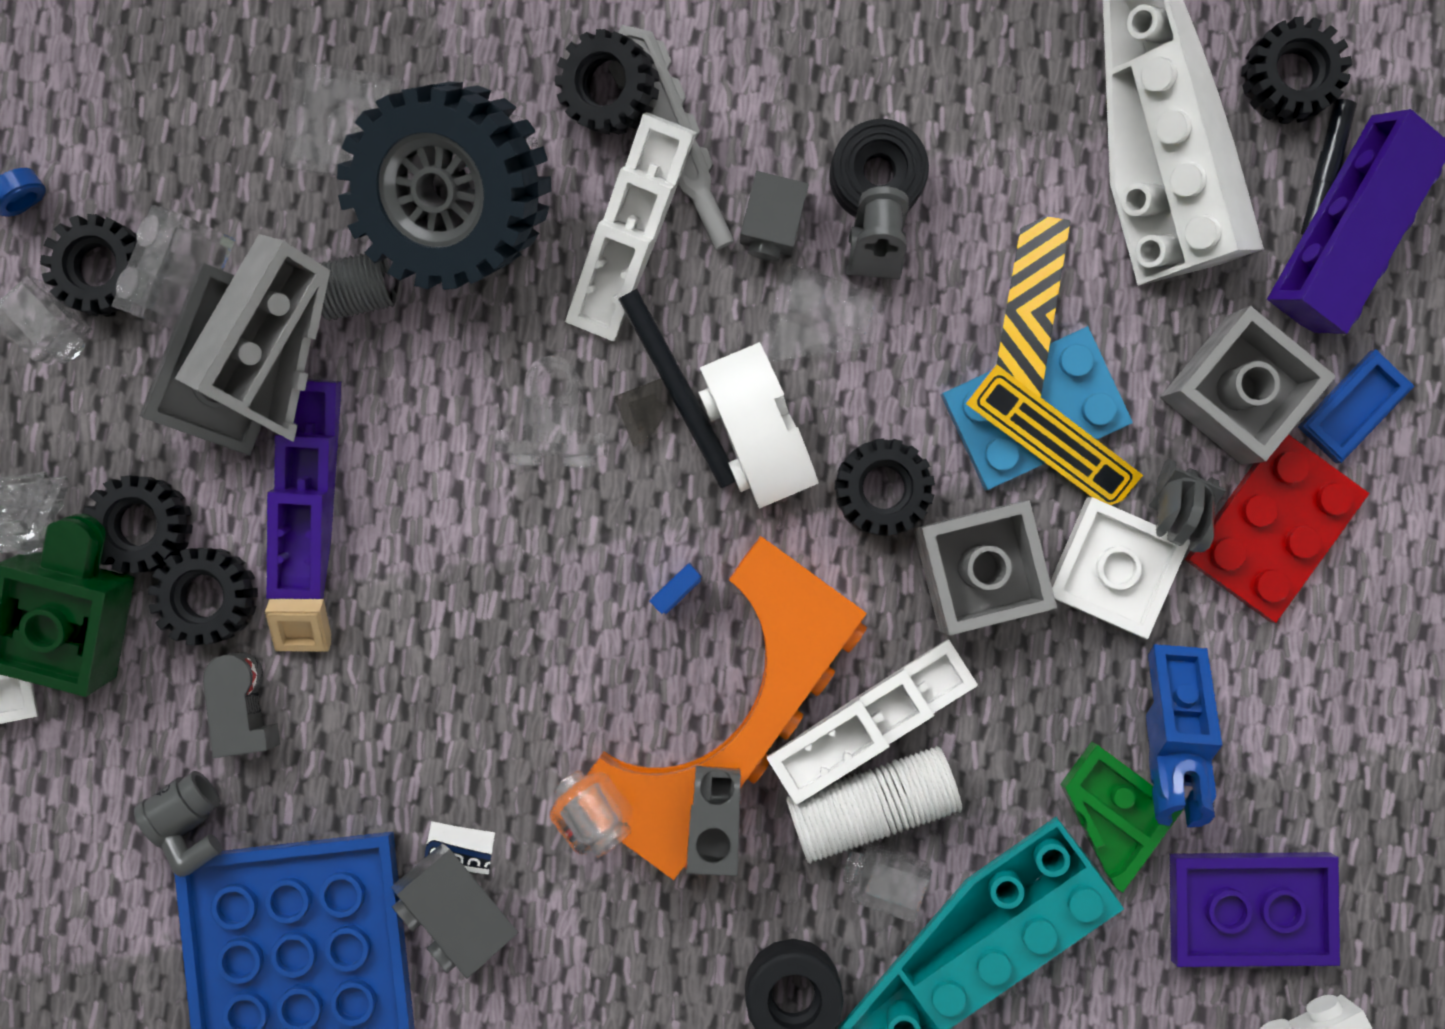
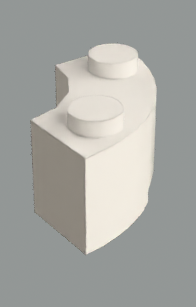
(758, 424)

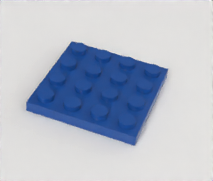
(296, 937)

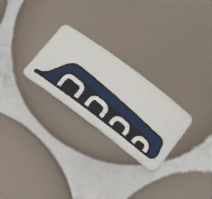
(469, 845)

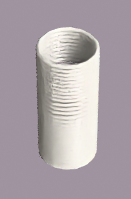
(851, 812)

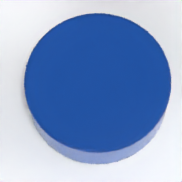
(19, 191)

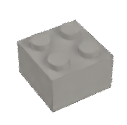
(1247, 386)
(985, 568)

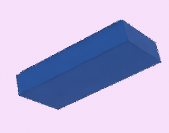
(1356, 406)

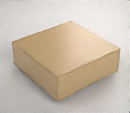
(299, 625)

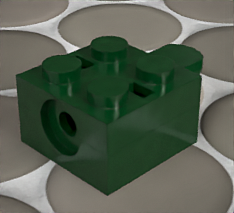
(63, 611)

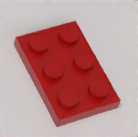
(1278, 528)

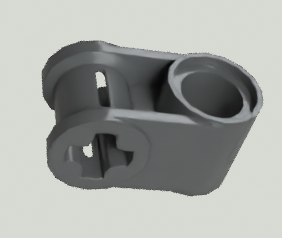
(878, 234)

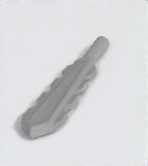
(695, 178)

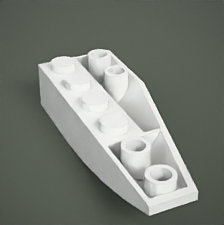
(1170, 145)

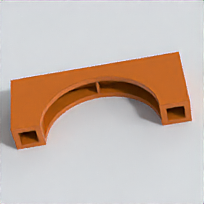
(803, 633)

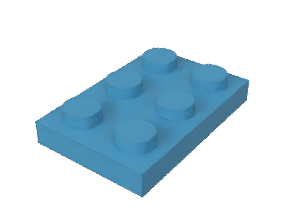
(1073, 384)

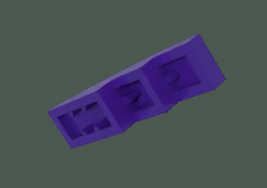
(304, 496)

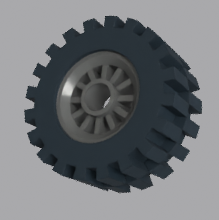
(499, 163)

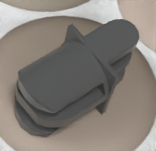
(1186, 506)

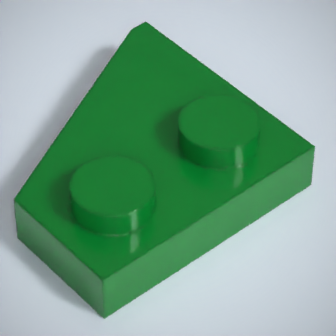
(1114, 813)

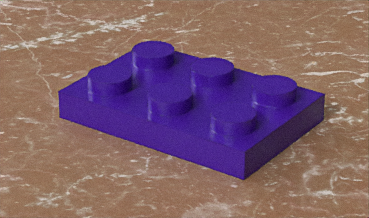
(1254, 909)

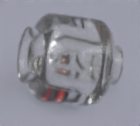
(591, 813)

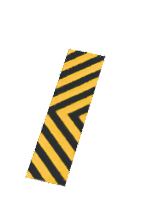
(1033, 300)

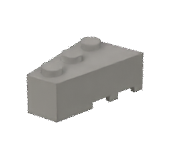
(261, 336)

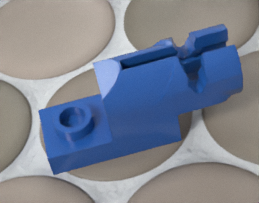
(1182, 733)

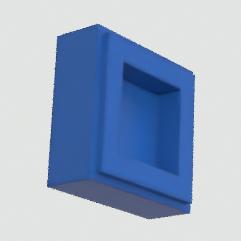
(676, 589)

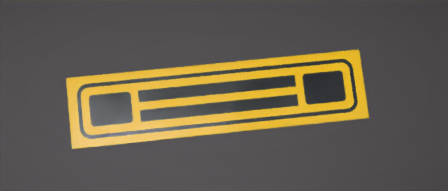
(1053, 437)

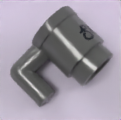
(174, 813)

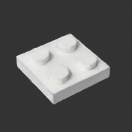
(1116, 568)

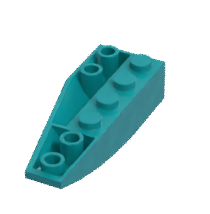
(991, 934)

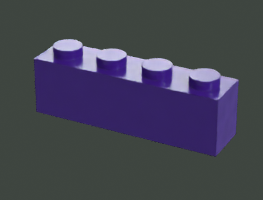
(1360, 222)

